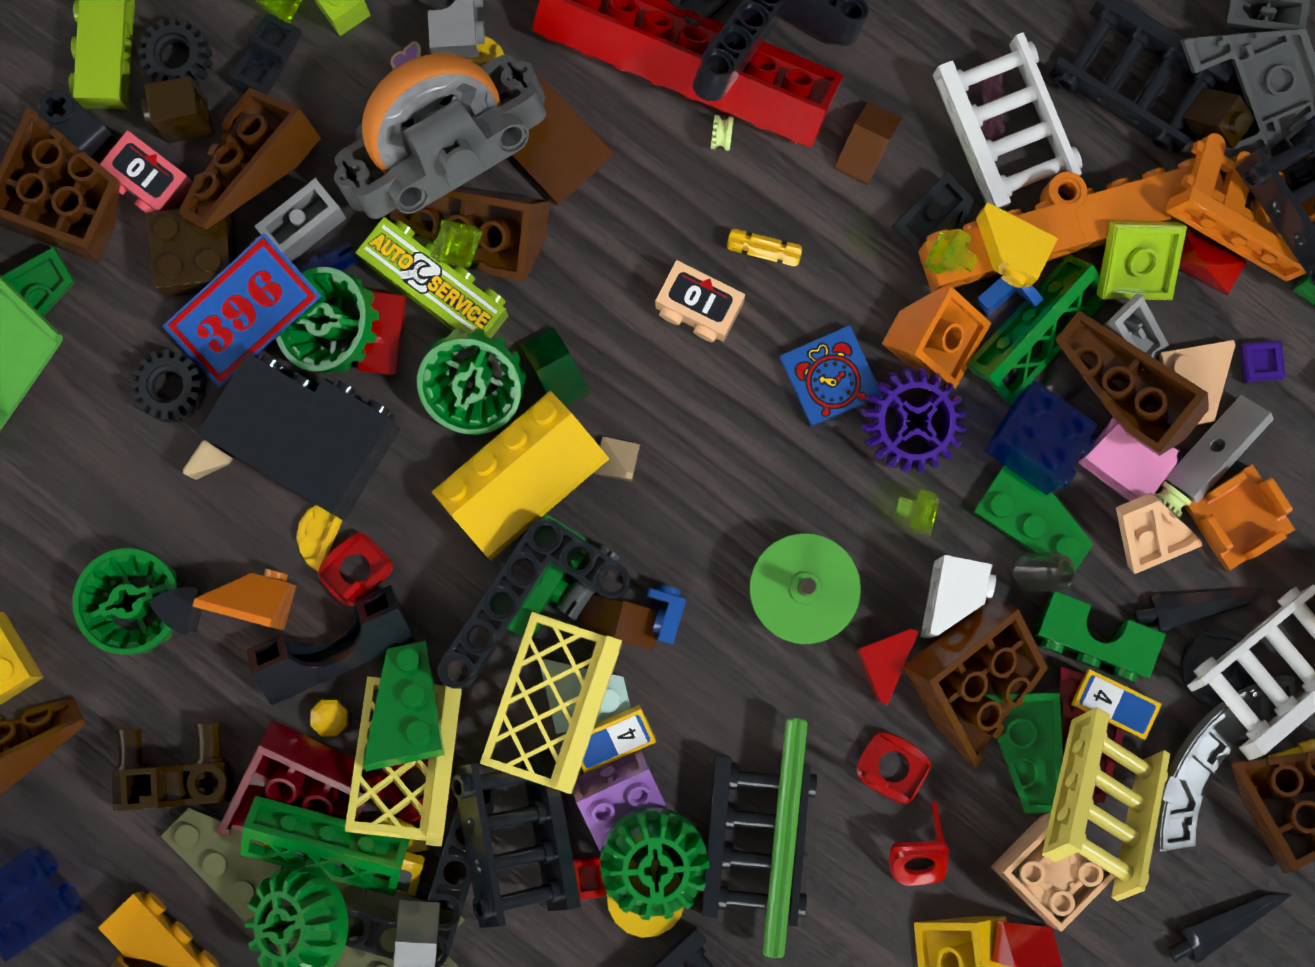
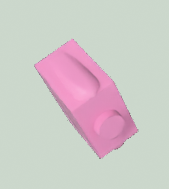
(1126, 463)

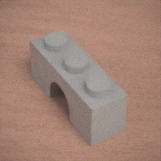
(456, 29)

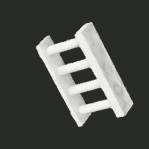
(968, 119)
(1289, 711)

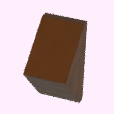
(867, 143)
(620, 620)

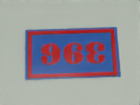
(241, 310)

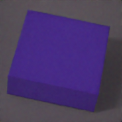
(1262, 362)

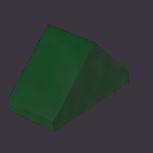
(555, 367)

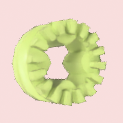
(722, 132)
(1173, 498)

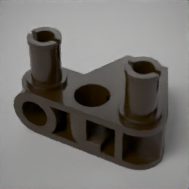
(170, 784)

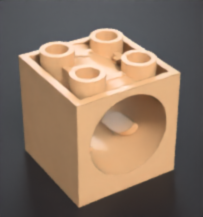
(1050, 888)

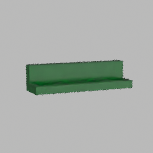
(1013, 341)
(324, 842)

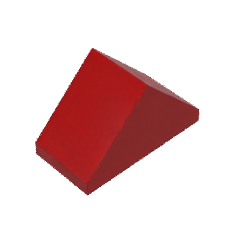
(885, 662)

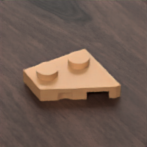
(1205, 367)
(1152, 533)

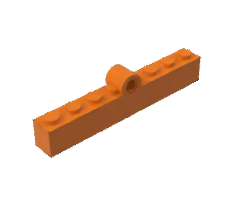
(1076, 222)

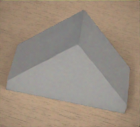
(1138, 326)

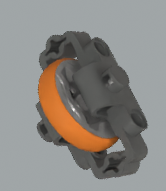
(436, 129)

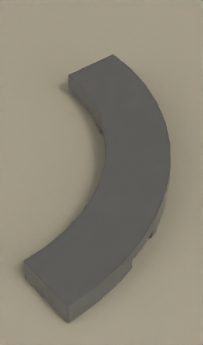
(1199, 757)

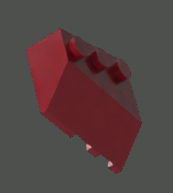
(296, 773)

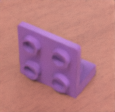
(614, 792)

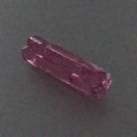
(994, 128)

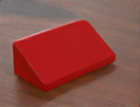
(1025, 946)

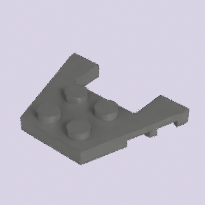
(1274, 76)

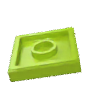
(1141, 260)

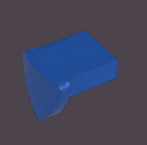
(1001, 291)

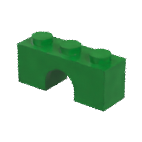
(550, 588)
(1064, 626)

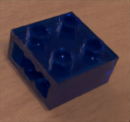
(1042, 438)
(33, 901)

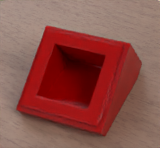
(589, 878)

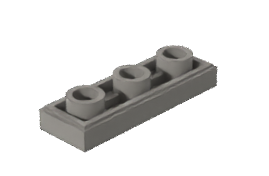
(1230, 436)

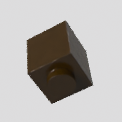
(1219, 114)

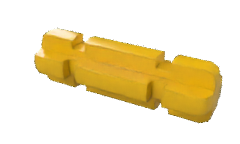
(764, 247)

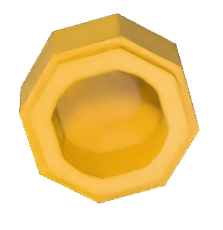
(329, 718)

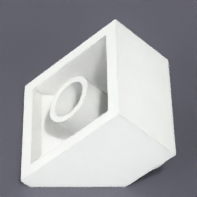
(955, 591)

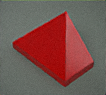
(1210, 262)

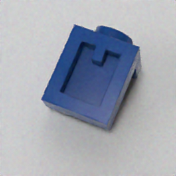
(667, 621)

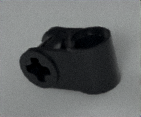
(76, 124)

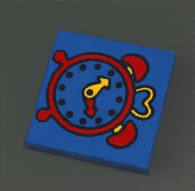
(829, 375)

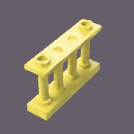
(1075, 805)

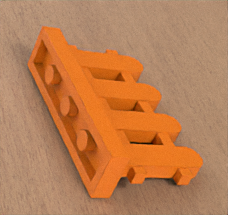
(1224, 213)

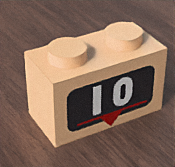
(699, 302)

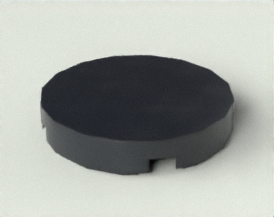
(1213, 645)

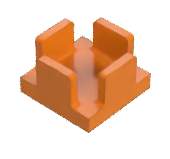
(1242, 517)

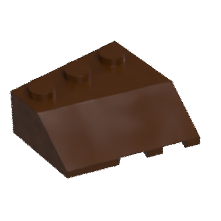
(977, 658)

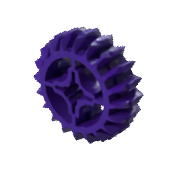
(925, 409)

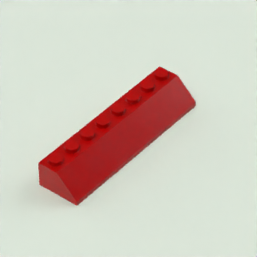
(655, 42)

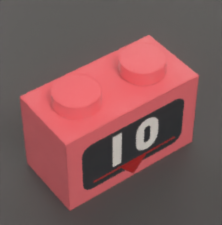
(146, 175)

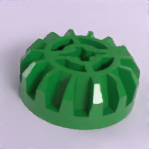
(300, 339)
(456, 404)
(99, 603)
(646, 831)
(317, 917)

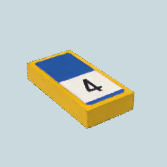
(1126, 707)
(617, 738)

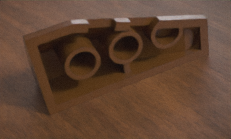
(511, 227)
(1138, 390)
(34, 737)

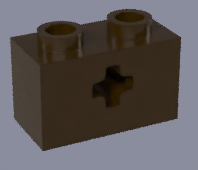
(177, 109)

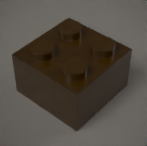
(187, 255)

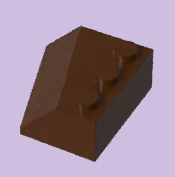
(56, 191)
(1282, 805)

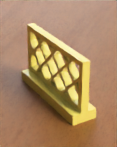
(584, 714)
(437, 777)

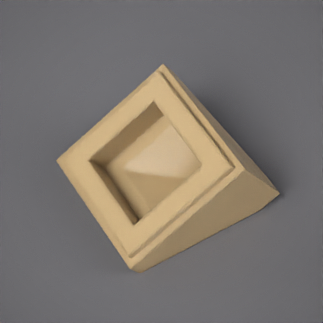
(621, 459)
(205, 461)

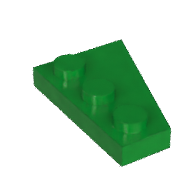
(42, 280)
(1032, 517)
(405, 711)
(1033, 748)

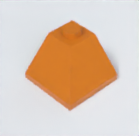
(938, 334)
(253, 599)

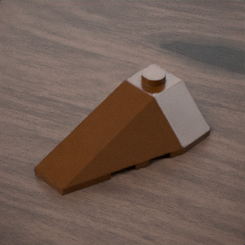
(257, 148)

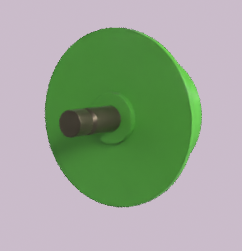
(805, 588)

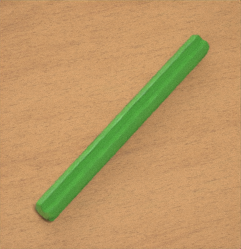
(784, 838)

